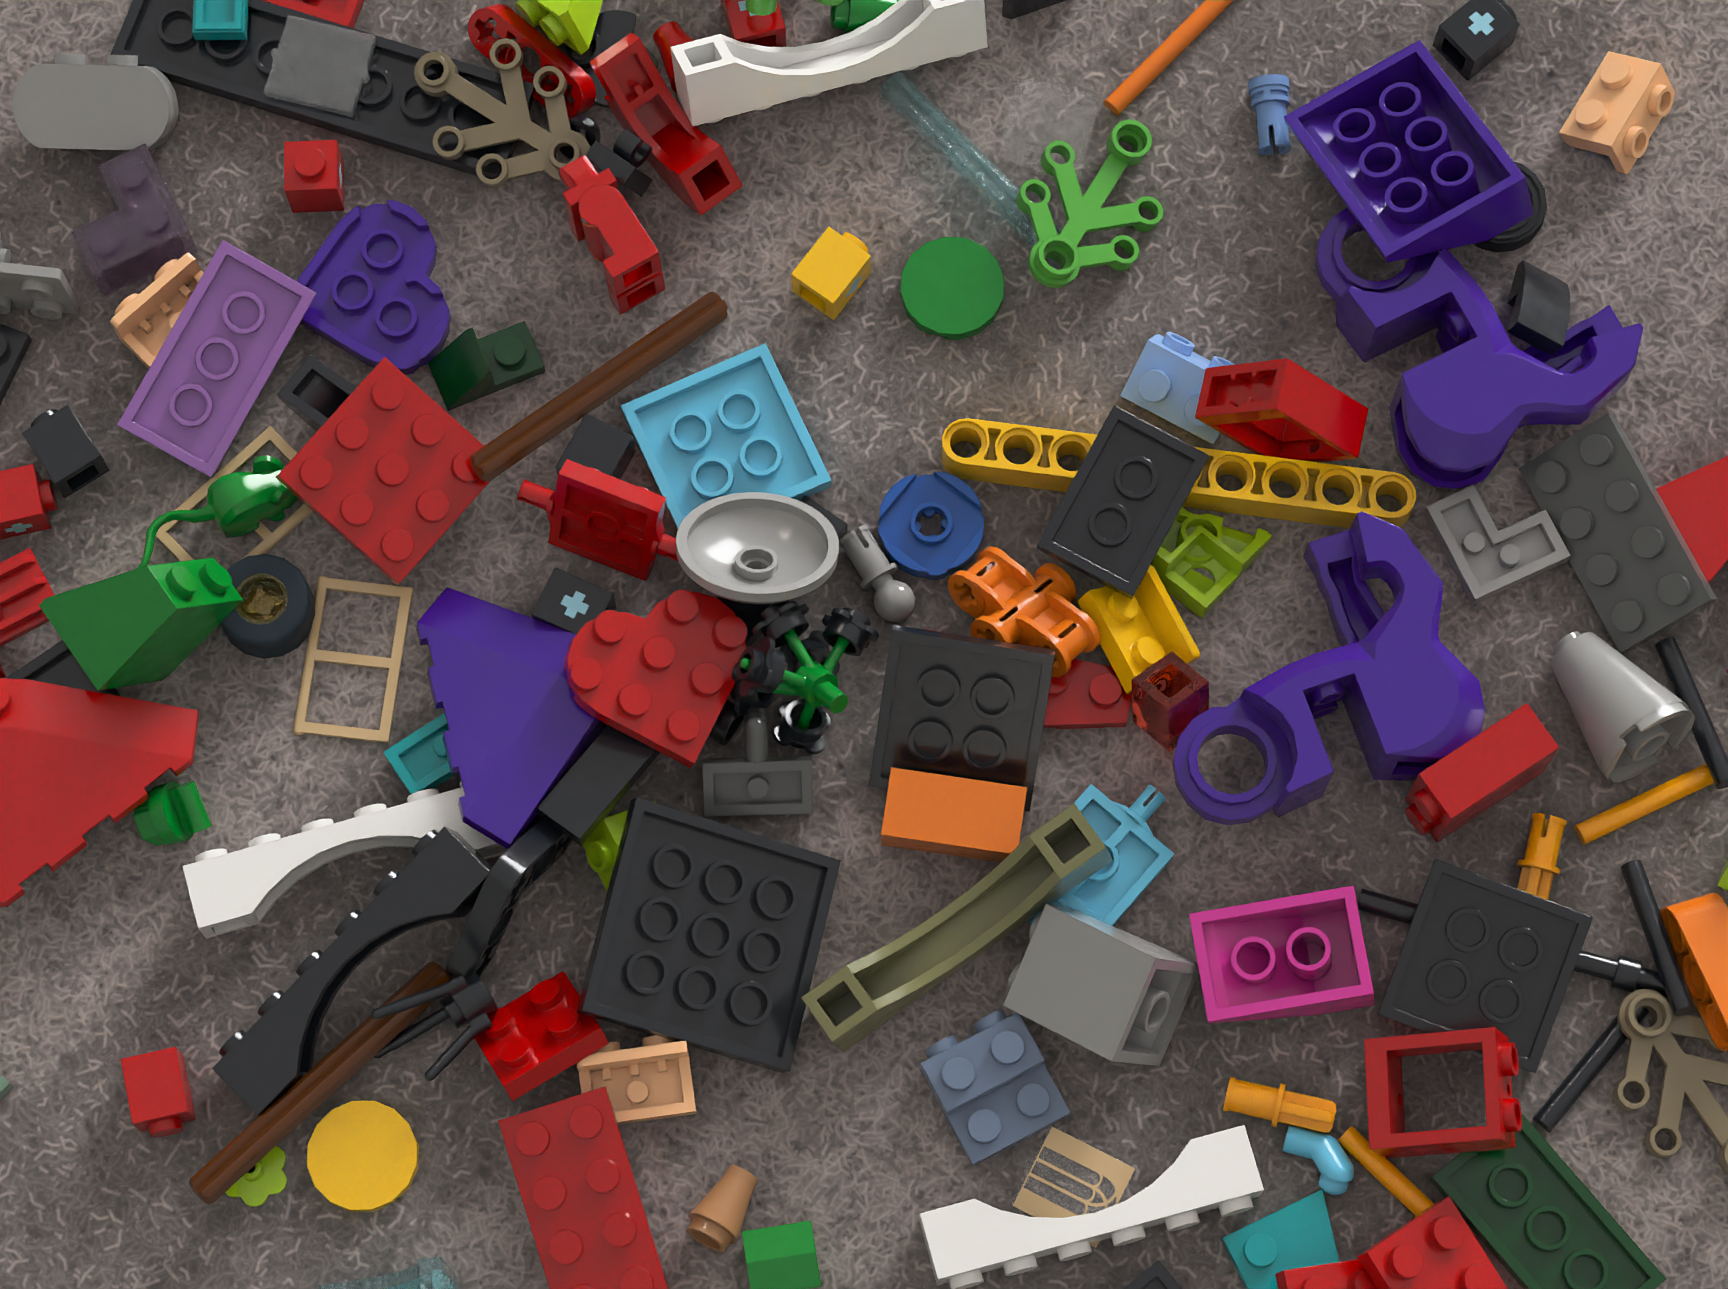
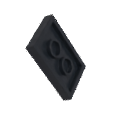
(1122, 502)

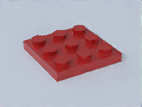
(387, 471)

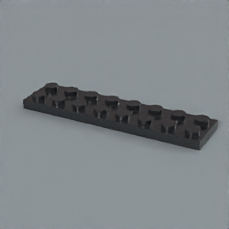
(390, 106)

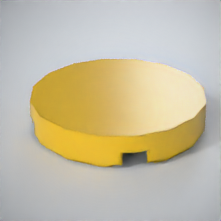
(362, 1156)

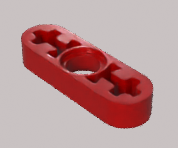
(512, 26)

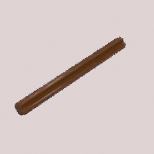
(598, 387)
(311, 1090)

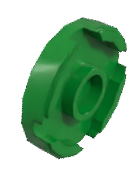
(952, 288)

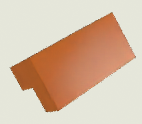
(952, 815)

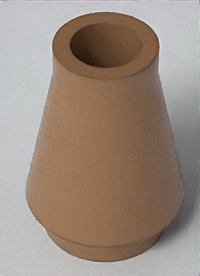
(722, 1211)

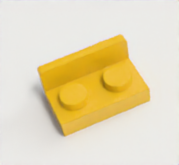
(1139, 629)

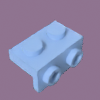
(1170, 382)

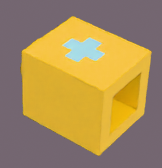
(832, 272)

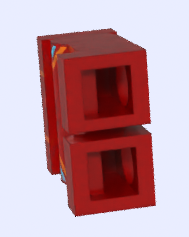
(611, 234)

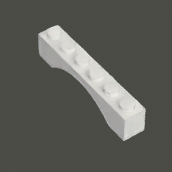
(731, 77)
(243, 885)
(979, 1238)

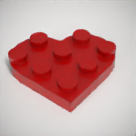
(659, 673)

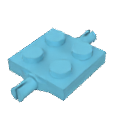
(1134, 851)

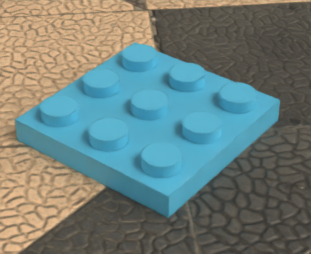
(725, 435)

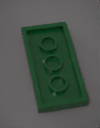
(1543, 1219)

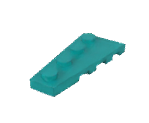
(1282, 1241)

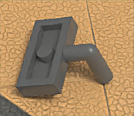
(757, 782)

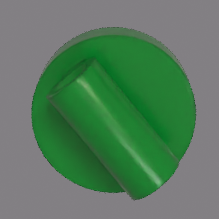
(171, 814)

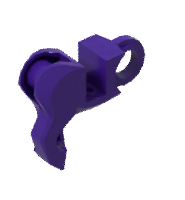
(1467, 403)
(1392, 673)

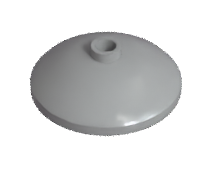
(757, 547)

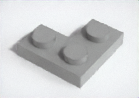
(1489, 558)

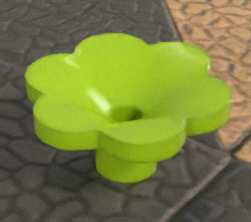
(264, 1181)

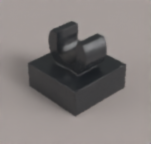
(627, 155)

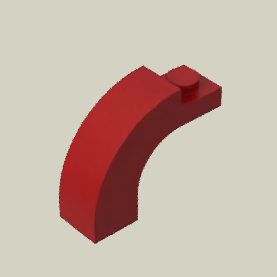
(642, 104)

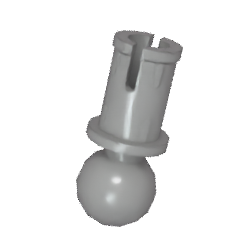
(893, 598)

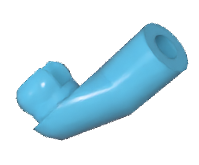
(1327, 1155)

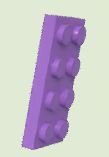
(217, 358)

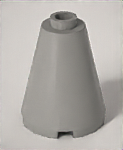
(1617, 706)

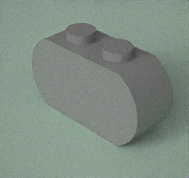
(95, 104)

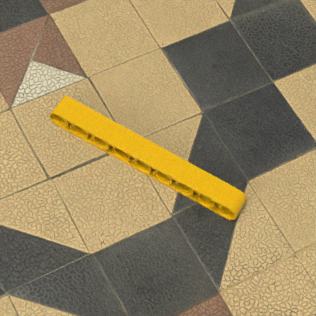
(1253, 471)

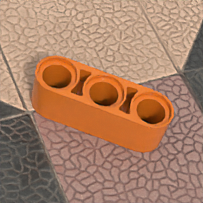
(1701, 945)

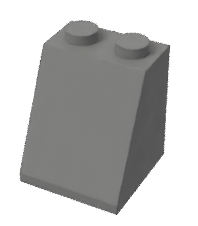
(1101, 986)

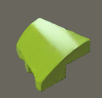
(1207, 545)

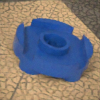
(929, 495)

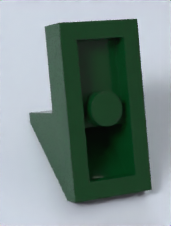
(482, 366)

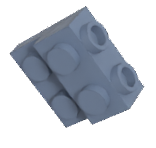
(993, 1086)

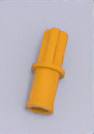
(1541, 855)
(1280, 1105)

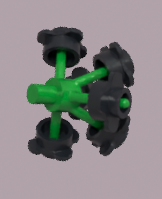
(811, 670)

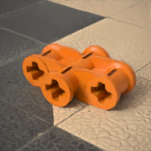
(1023, 608)

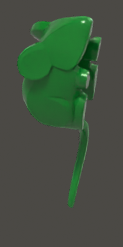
(235, 503)

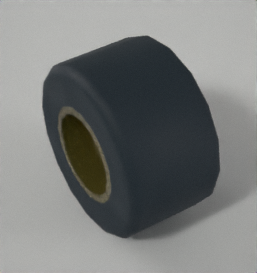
(262, 584)

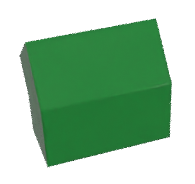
(782, 1257)

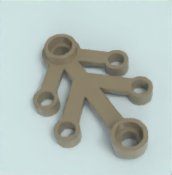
(509, 121)
(1682, 1073)

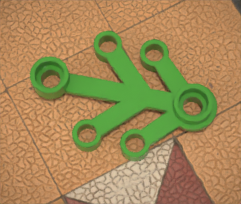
(1085, 212)

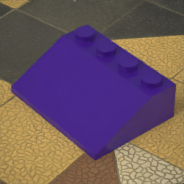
(1412, 158)

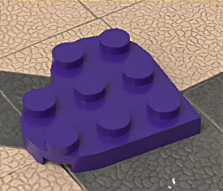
(378, 288)

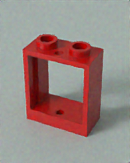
(1281, 411)
(1386, 1099)

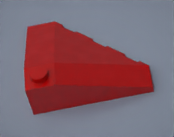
(72, 764)

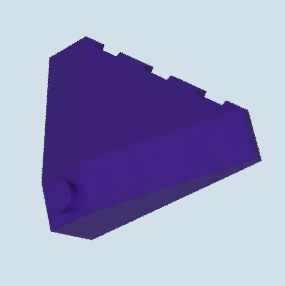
(504, 709)

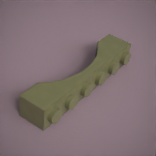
(1015, 891)

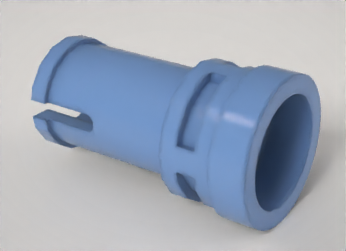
(1269, 100)

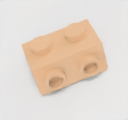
(1620, 109)
(147, 318)
(643, 1080)

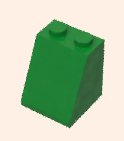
(142, 620)

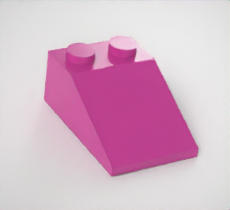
(1283, 957)

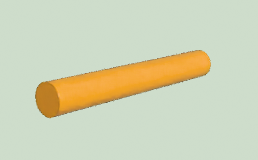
(1643, 804)
(1384, 1172)

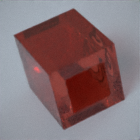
(1168, 699)

